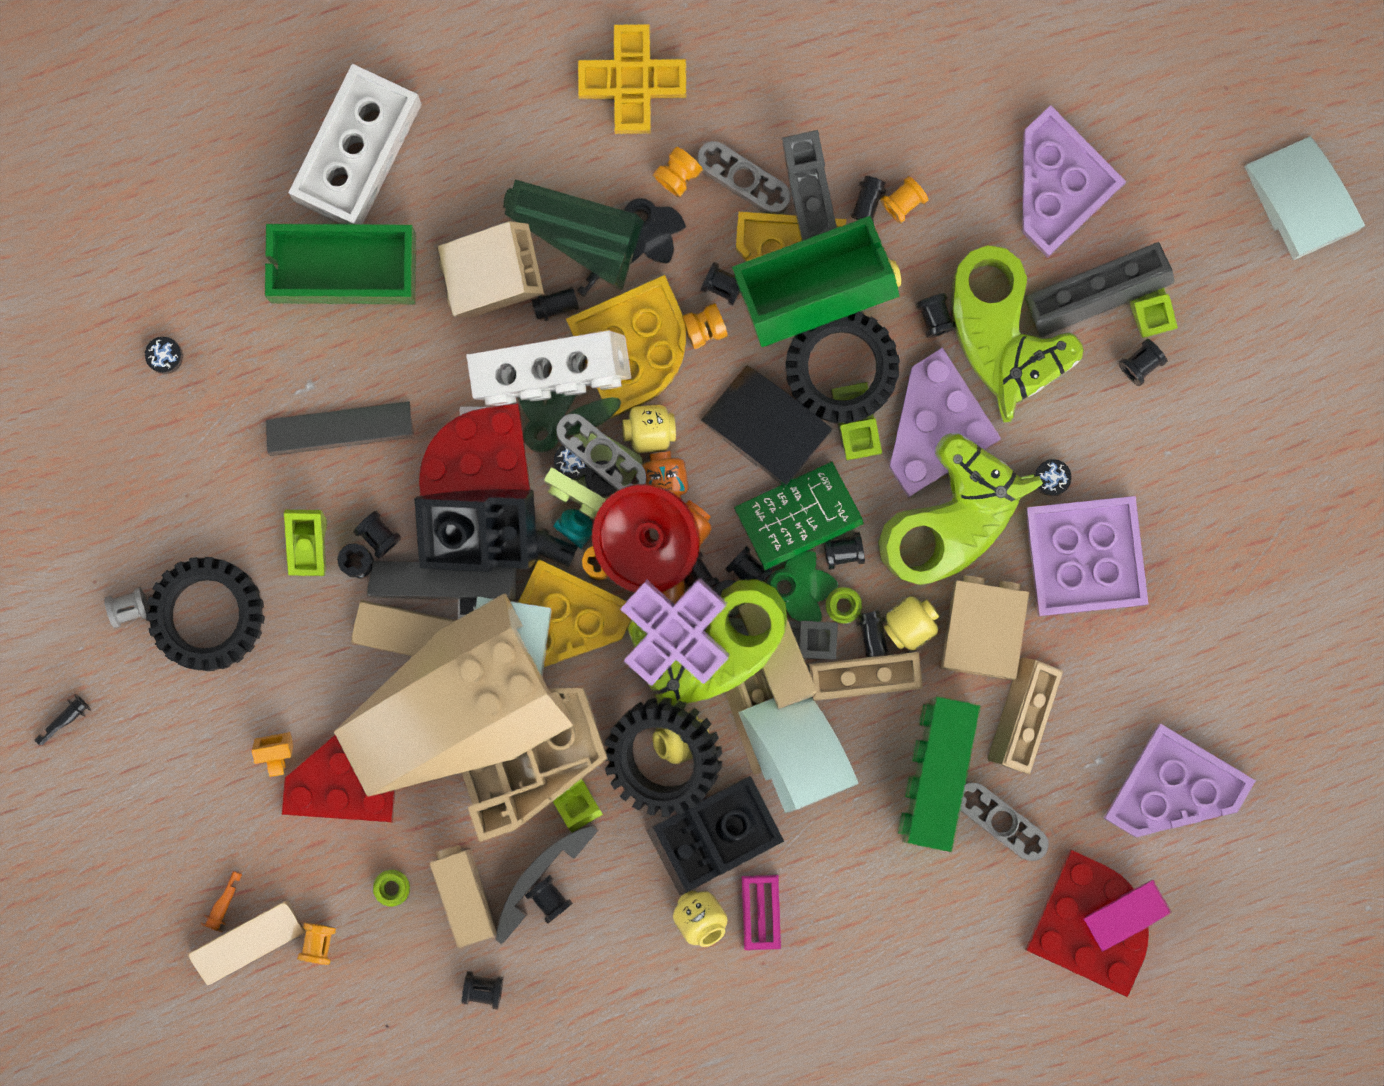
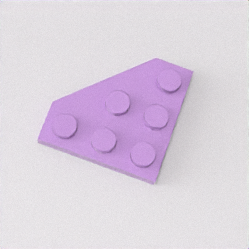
(1061, 181)
(934, 406)
(1175, 787)

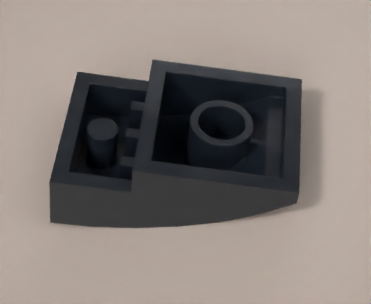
(766, 425)
(476, 530)
(715, 835)

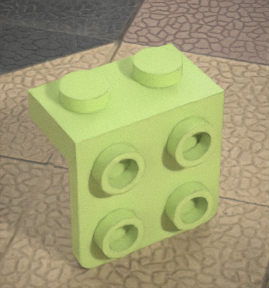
(565, 488)

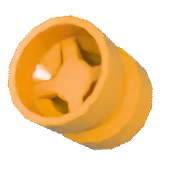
(680, 169)
(696, 327)

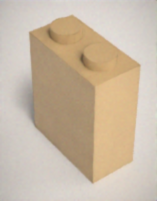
(490, 269)
(985, 628)
(463, 896)

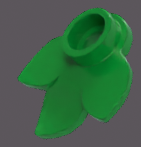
(807, 586)

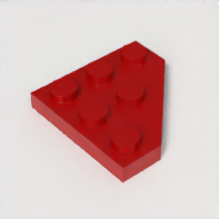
(330, 789)

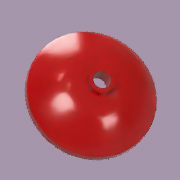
(624, 541)

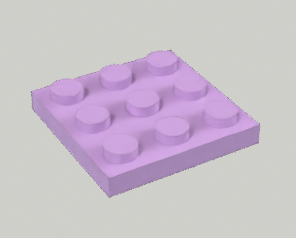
(1086, 556)

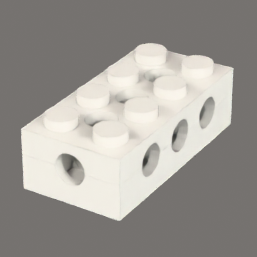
(342, 128)
(494, 370)

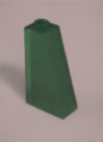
(583, 230)

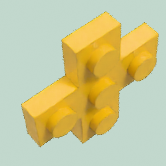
(632, 79)

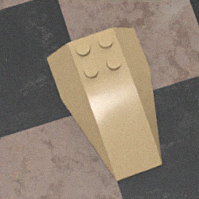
(454, 706)

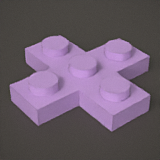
(675, 631)

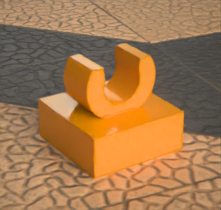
(273, 750)

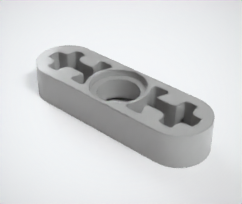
(741, 163)
(587, 429)
(1029, 830)

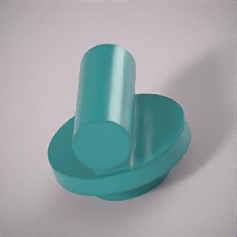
(575, 527)

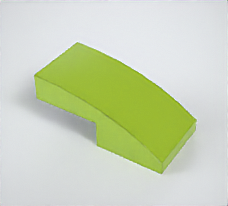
(1153, 313)
(861, 436)
(577, 806)

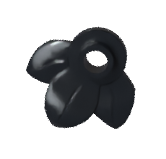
(656, 232)

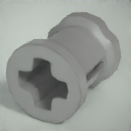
(118, 616)

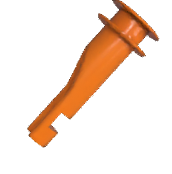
(220, 908)

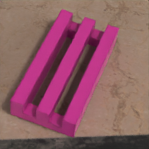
(761, 944)

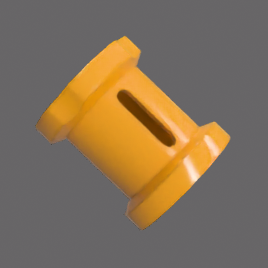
(904, 199)
(589, 568)
(316, 943)

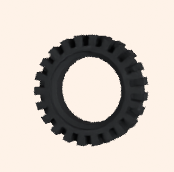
(839, 410)
(178, 580)
(692, 731)

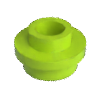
(855, 605)
(380, 891)

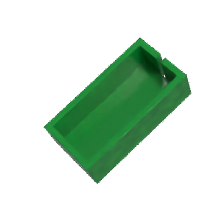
(340, 264)
(816, 281)
(940, 773)

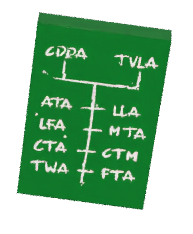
(798, 515)

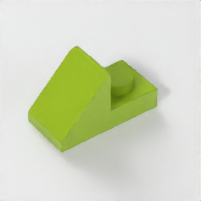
(305, 542)

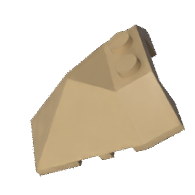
(519, 788)

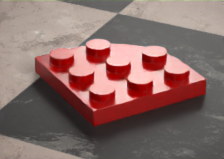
(477, 453)
(1066, 938)

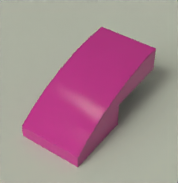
(1127, 915)

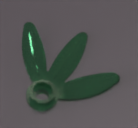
(547, 417)

